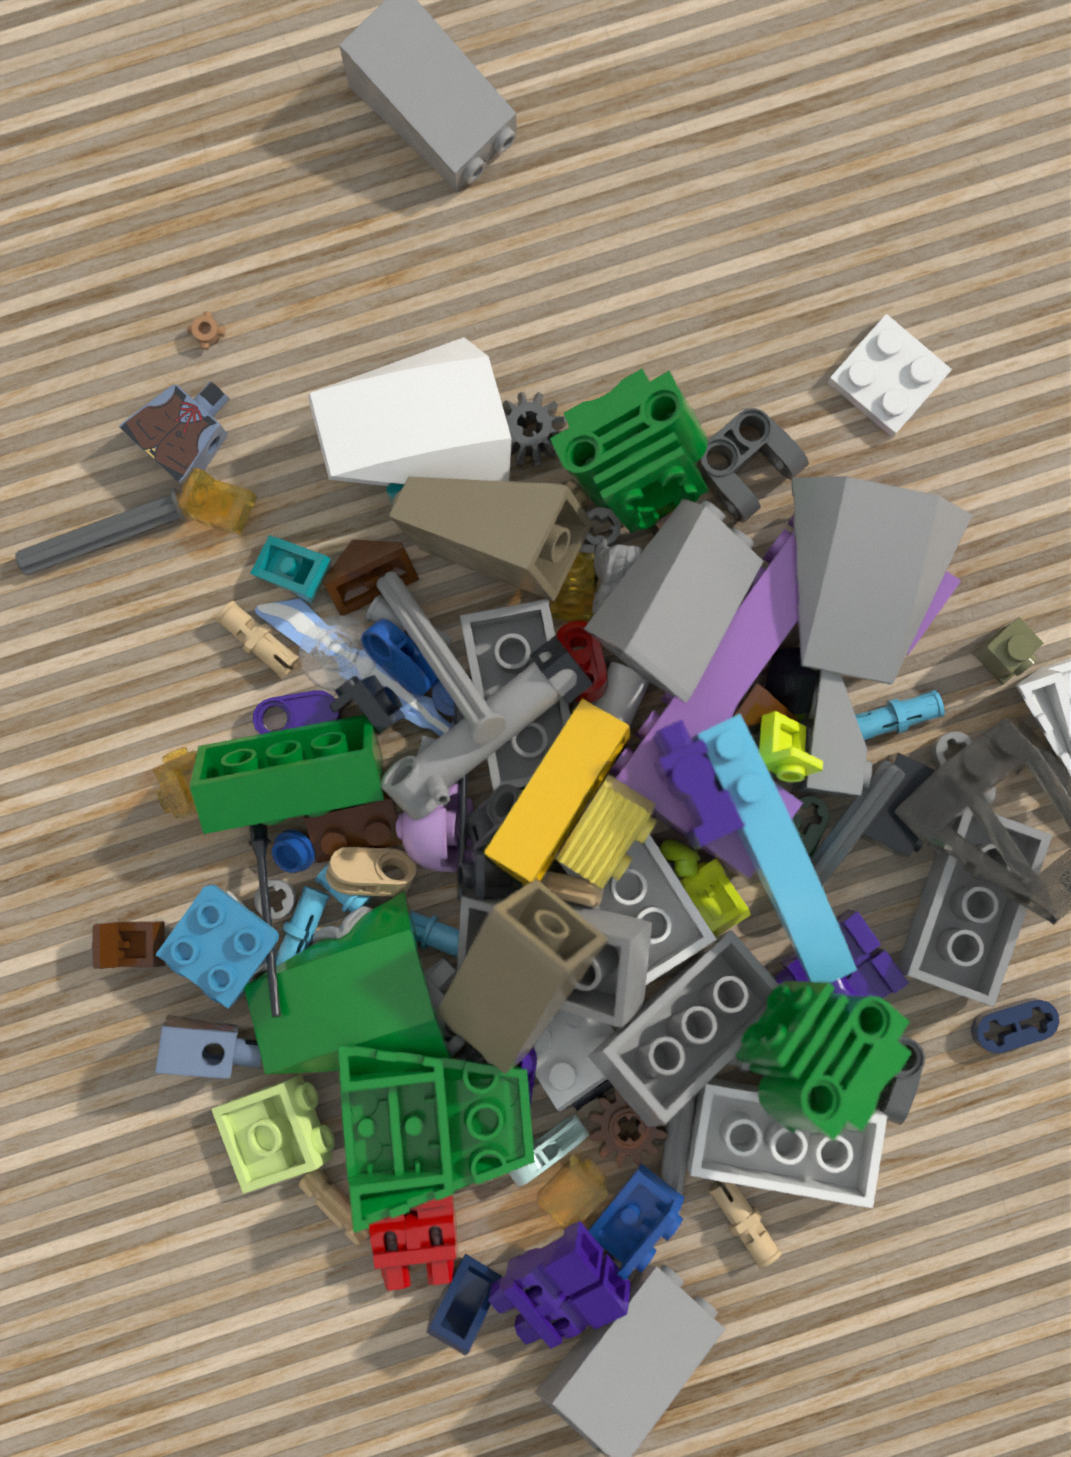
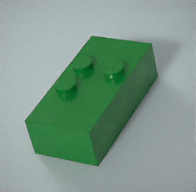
(287, 774)

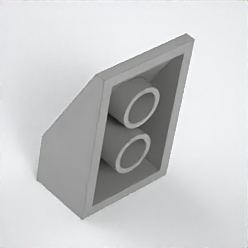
(836, 740)

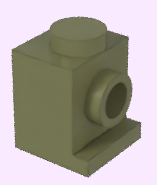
(1009, 650)

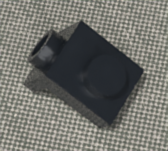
(790, 681)
(376, 702)
(483, 878)

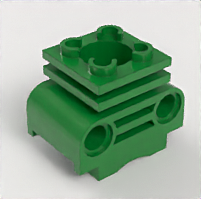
(635, 449)
(823, 1056)

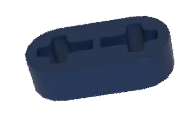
(1018, 1035)

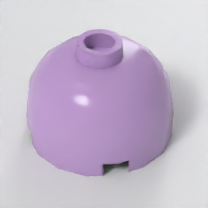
(434, 839)

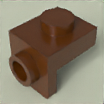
(127, 944)

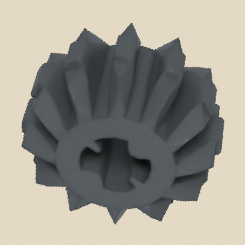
(546, 425)

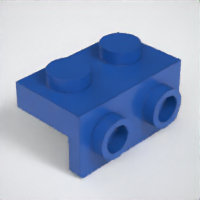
(637, 1219)

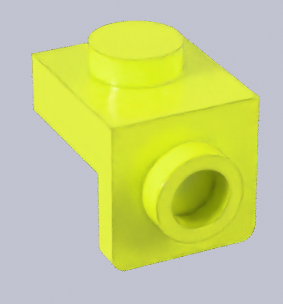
(784, 748)
(715, 897)

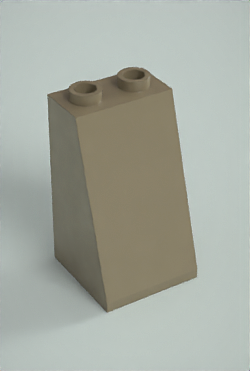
(497, 528)
(519, 974)

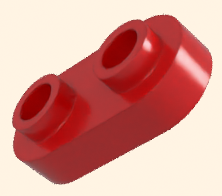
(589, 659)

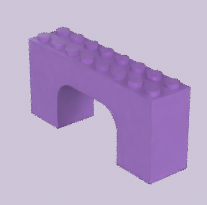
(746, 647)

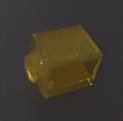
(573, 1192)

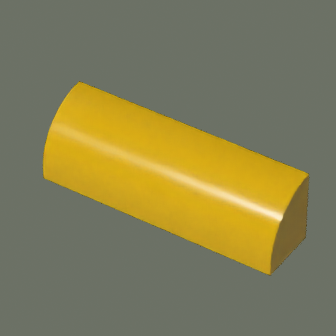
(558, 793)

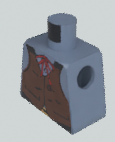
(179, 429)
(184, 1050)

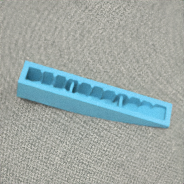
(777, 852)

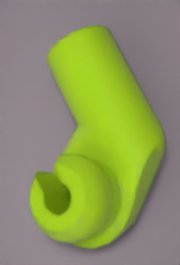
(683, 856)

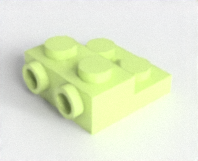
(274, 1133)

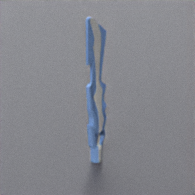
(296, 617)

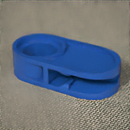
(398, 657)

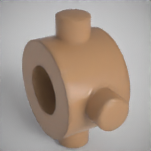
(206, 330)

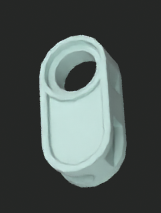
(551, 1148)

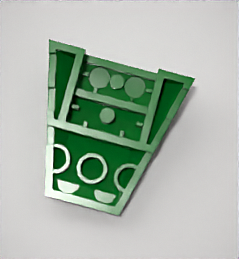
(350, 993)
(426, 1128)

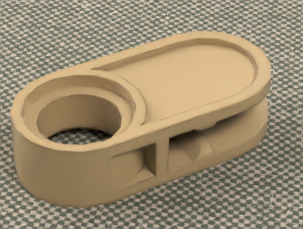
(361, 873)

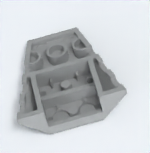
(867, 570)

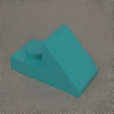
(291, 568)

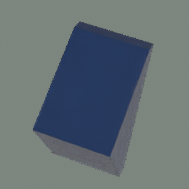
(463, 1305)

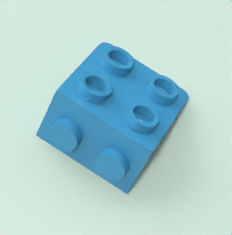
(218, 945)

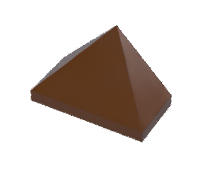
(357, 570)
(760, 703)

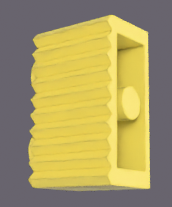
(607, 831)

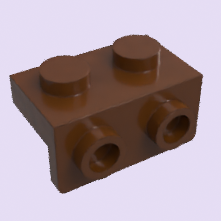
(354, 826)

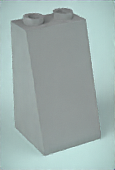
(427, 90)
(678, 598)
(634, 1367)

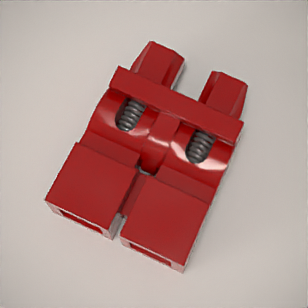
(415, 1243)

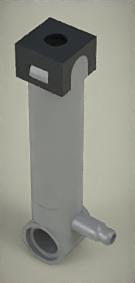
(424, 780)

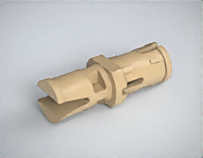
(257, 639)
(746, 1223)

